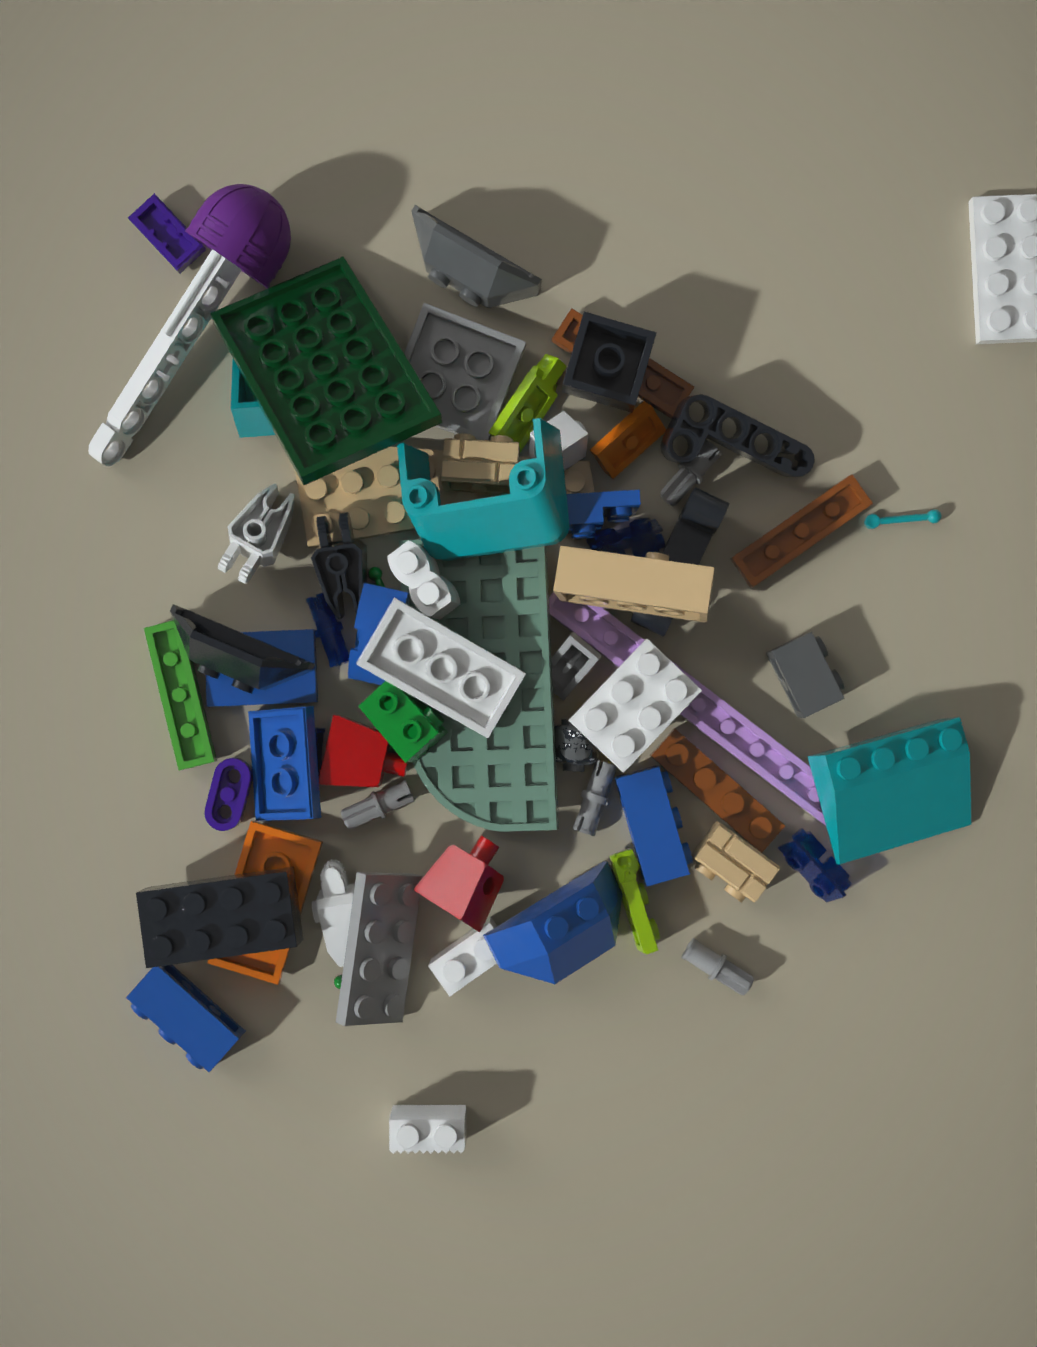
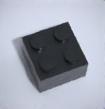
(608, 362)

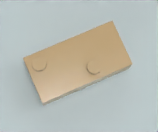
(634, 583)

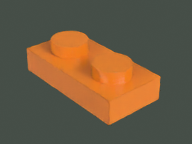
(628, 439)

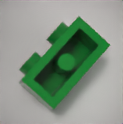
(403, 721)

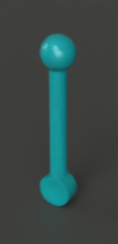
(873, 521)

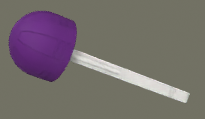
(246, 234)

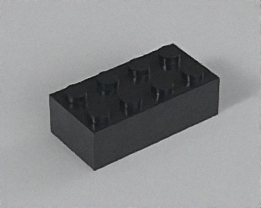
(219, 917)

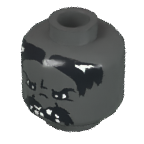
(573, 748)

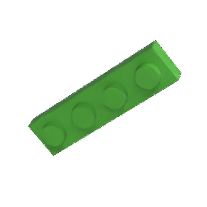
(180, 697)

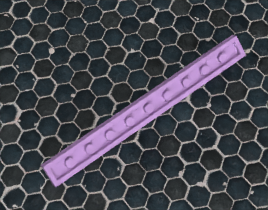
(705, 712)

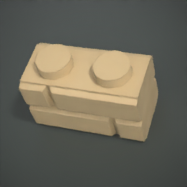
(478, 464)
(735, 862)

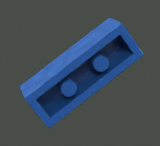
(653, 825)
(185, 1016)

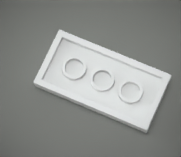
(1004, 267)
(440, 668)

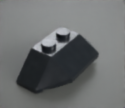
(235, 654)

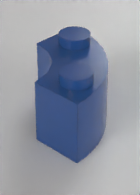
(371, 609)

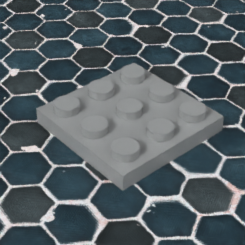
(463, 368)

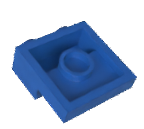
(588, 510)

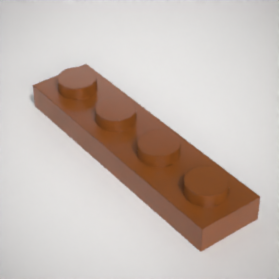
(659, 386)
(801, 531)
(717, 790)

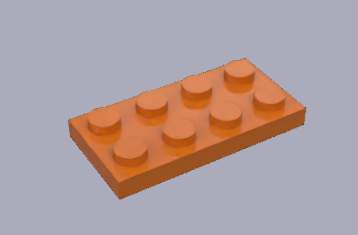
(270, 849)

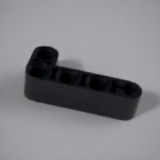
(742, 441)
(687, 543)

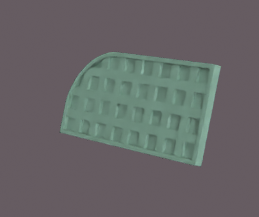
(511, 775)

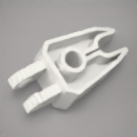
(258, 533)
(334, 908)

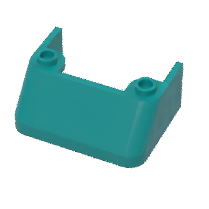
(524, 519)

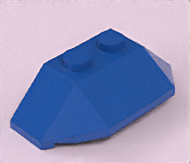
(561, 929)

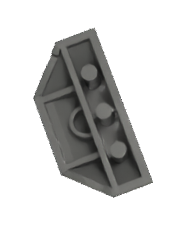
(470, 266)

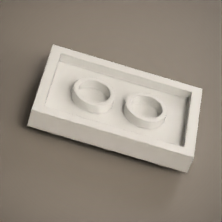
(635, 705)

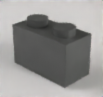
(806, 674)

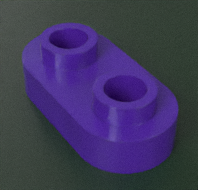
(228, 793)

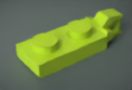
(530, 401)
(633, 899)

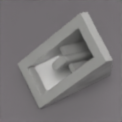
(571, 664)

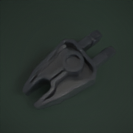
(340, 564)

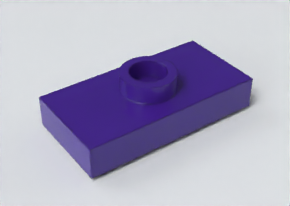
(166, 233)

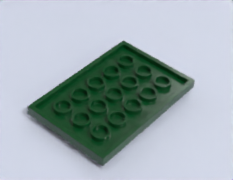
(325, 370)

